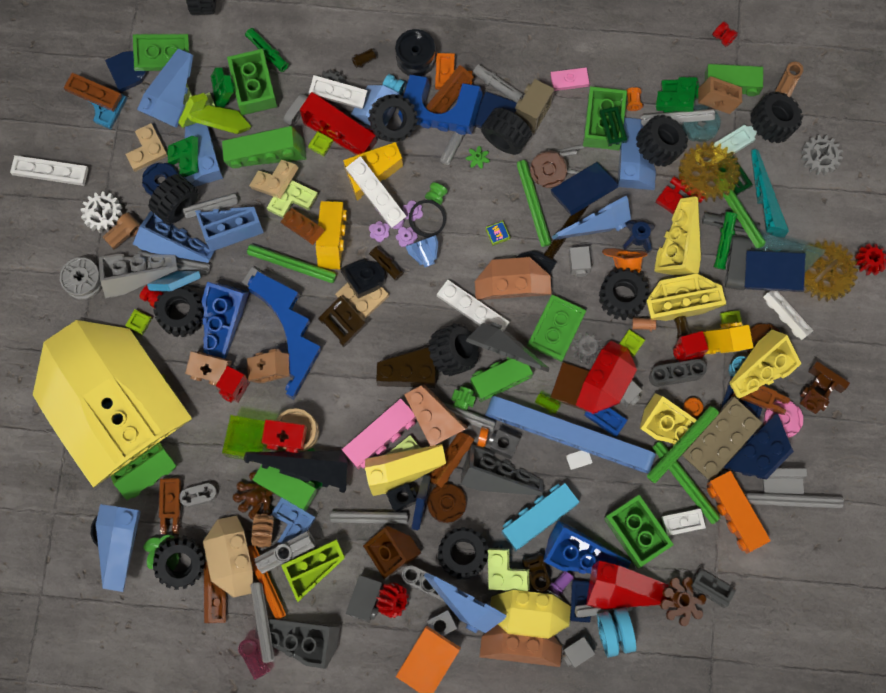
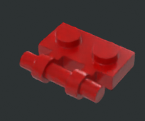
(670, 197)

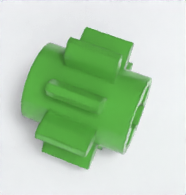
(463, 398)

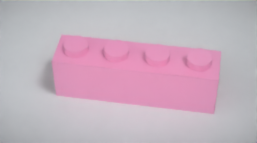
(380, 434)

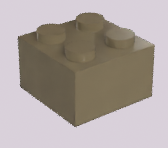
(535, 104)

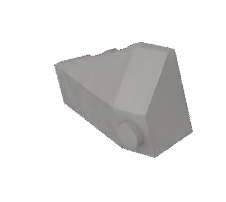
(124, 274)

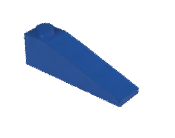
(222, 313)
(577, 552)

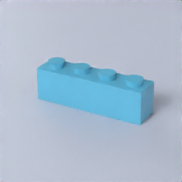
(540, 516)

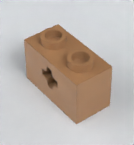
(720, 95)
(197, 363)
(268, 366)

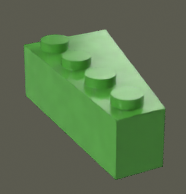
(264, 148)

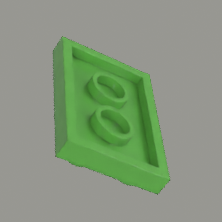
(155, 50)
(556, 328)

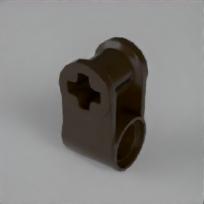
(537, 571)

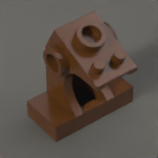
(825, 380)

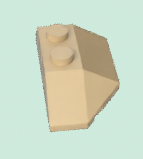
(228, 557)

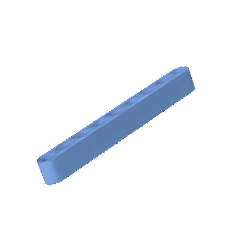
(570, 434)

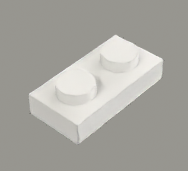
(683, 522)

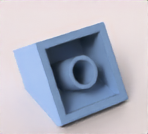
(373, 93)

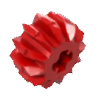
(871, 259)
(392, 600)

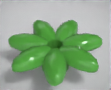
(477, 160)

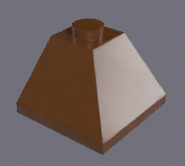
(391, 550)

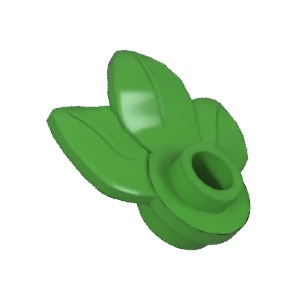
(152, 544)

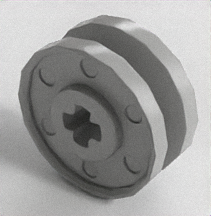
(72, 273)

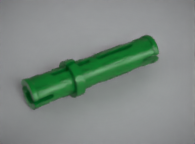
(272, 55)
(725, 240)

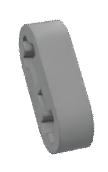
(293, 114)
(197, 490)

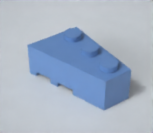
(228, 226)

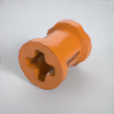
(634, 101)

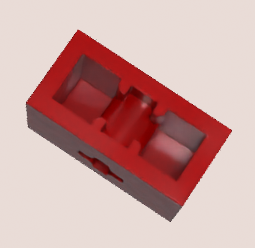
(690, 347)
(232, 385)
(274, 429)

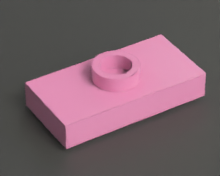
(569, 79)

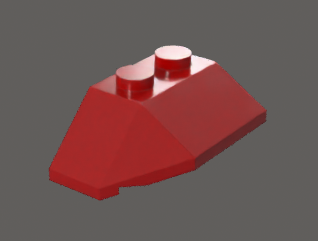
(607, 379)

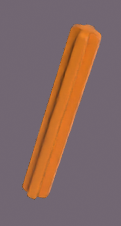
(268, 588)

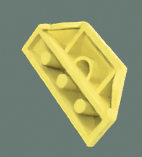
(684, 297)
(531, 613)

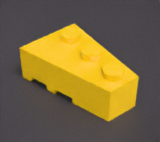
(382, 162)
(330, 243)
(728, 338)

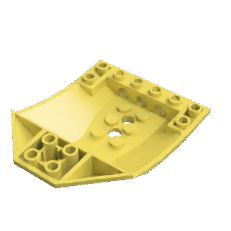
(97, 363)

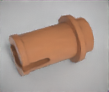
(644, 324)

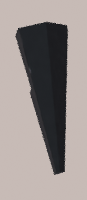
(319, 466)

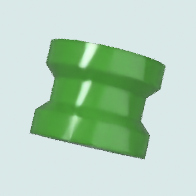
(436, 193)

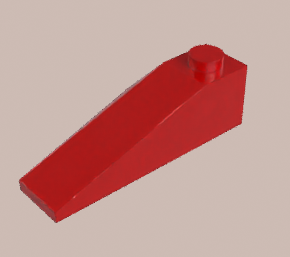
(621, 588)

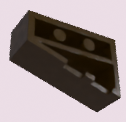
(407, 370)

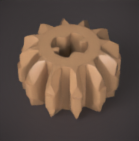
(262, 530)

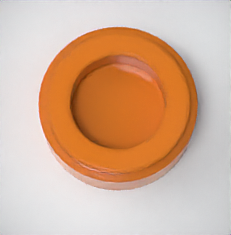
(693, 407)
(483, 437)

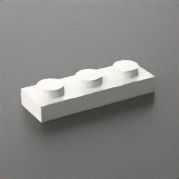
(338, 92)
(788, 314)

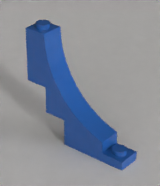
(300, 350)

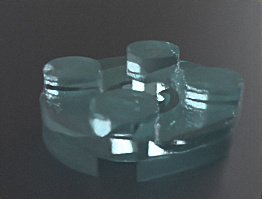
(705, 133)

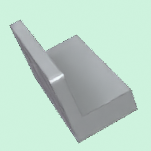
(785, 482)

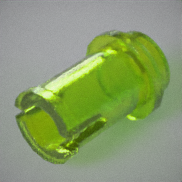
(548, 403)

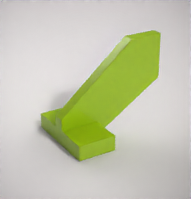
(212, 116)

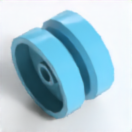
(616, 632)

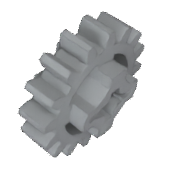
(828, 161)

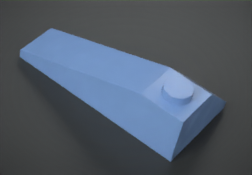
(166, 93)
(633, 168)
(609, 218)
(168, 240)
(115, 537)
(468, 610)

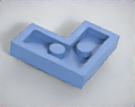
(296, 519)

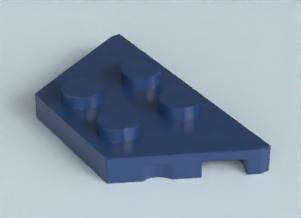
(763, 452)

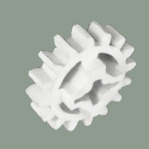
(93, 212)

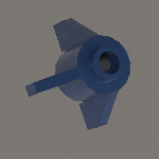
(639, 235)

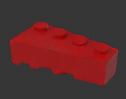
(336, 125)

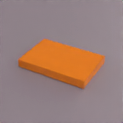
(428, 661)

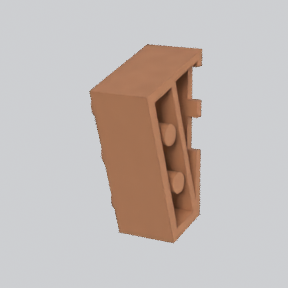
(433, 416)

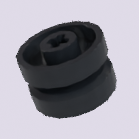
(415, 52)

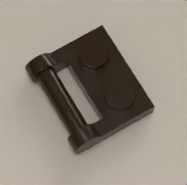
(347, 316)

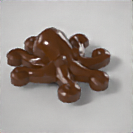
(255, 498)
(682, 600)

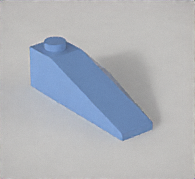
(207, 160)

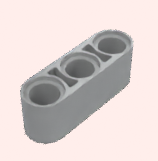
(419, 581)

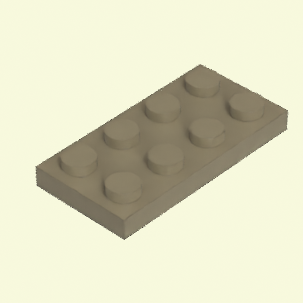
(722, 439)

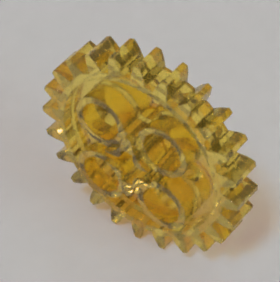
(698, 184)
(839, 283)

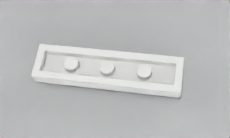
(49, 170)
(375, 192)
(469, 305)

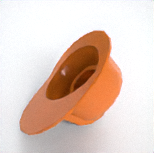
(626, 259)

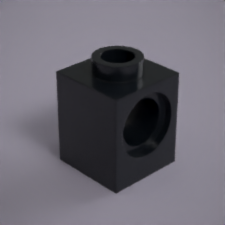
(397, 505)

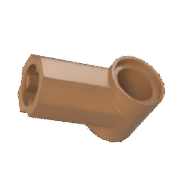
(788, 80)
(126, 227)

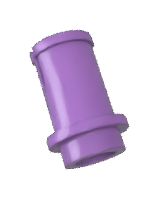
(561, 583)

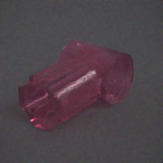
(253, 660)

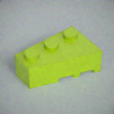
(310, 568)

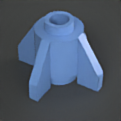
(424, 251)

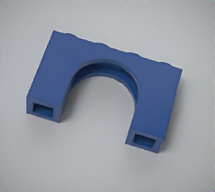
(458, 119)

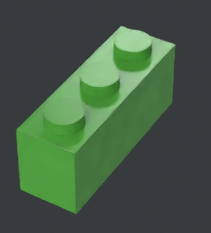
(747, 77)
(499, 378)
(143, 471)
(289, 488)

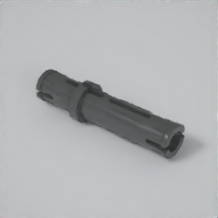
(716, 220)

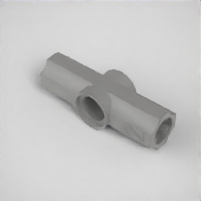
(275, 558)

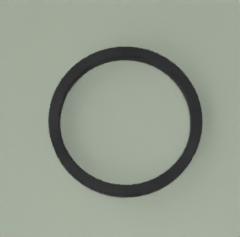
(431, 202)

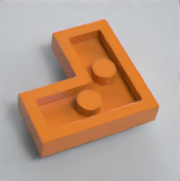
(444, 69)

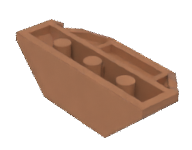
(512, 279)
(518, 648)

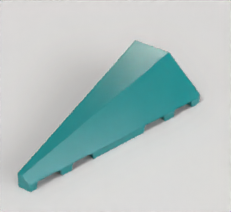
(765, 194)

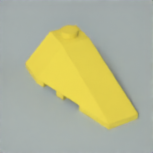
(682, 245)
(768, 361)
(400, 468)

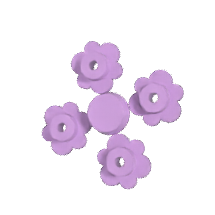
(403, 241)

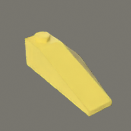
(665, 420)

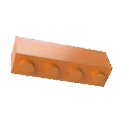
(738, 512)

